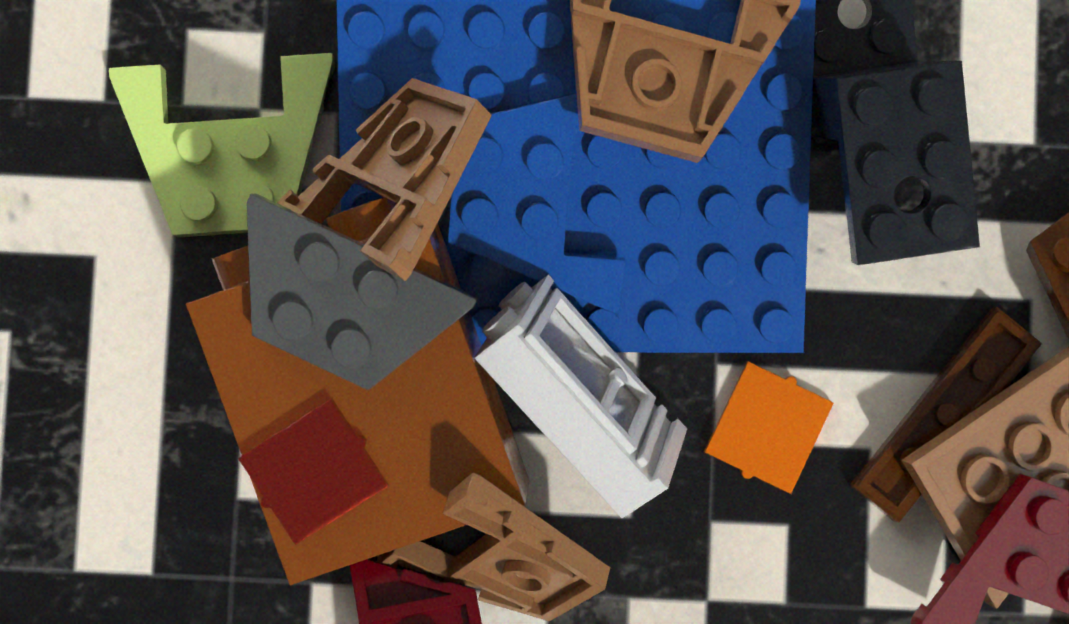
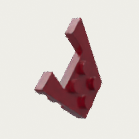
(1017, 551)

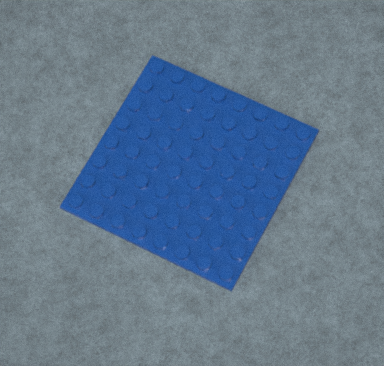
(705, 244)

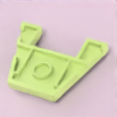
(213, 166)

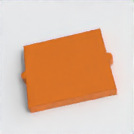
(768, 427)

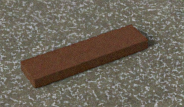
(971, 377)

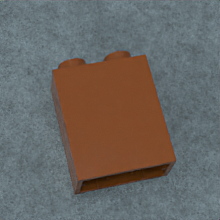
(422, 422)

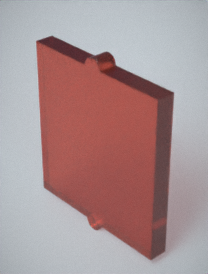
(313, 471)

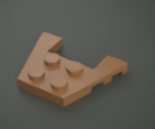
(663, 83)
(407, 154)
(516, 564)

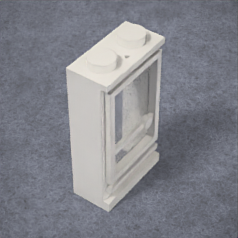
(581, 395)

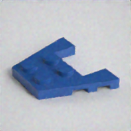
(517, 198)

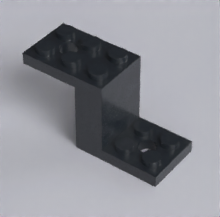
(892, 124)

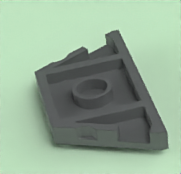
(334, 304)

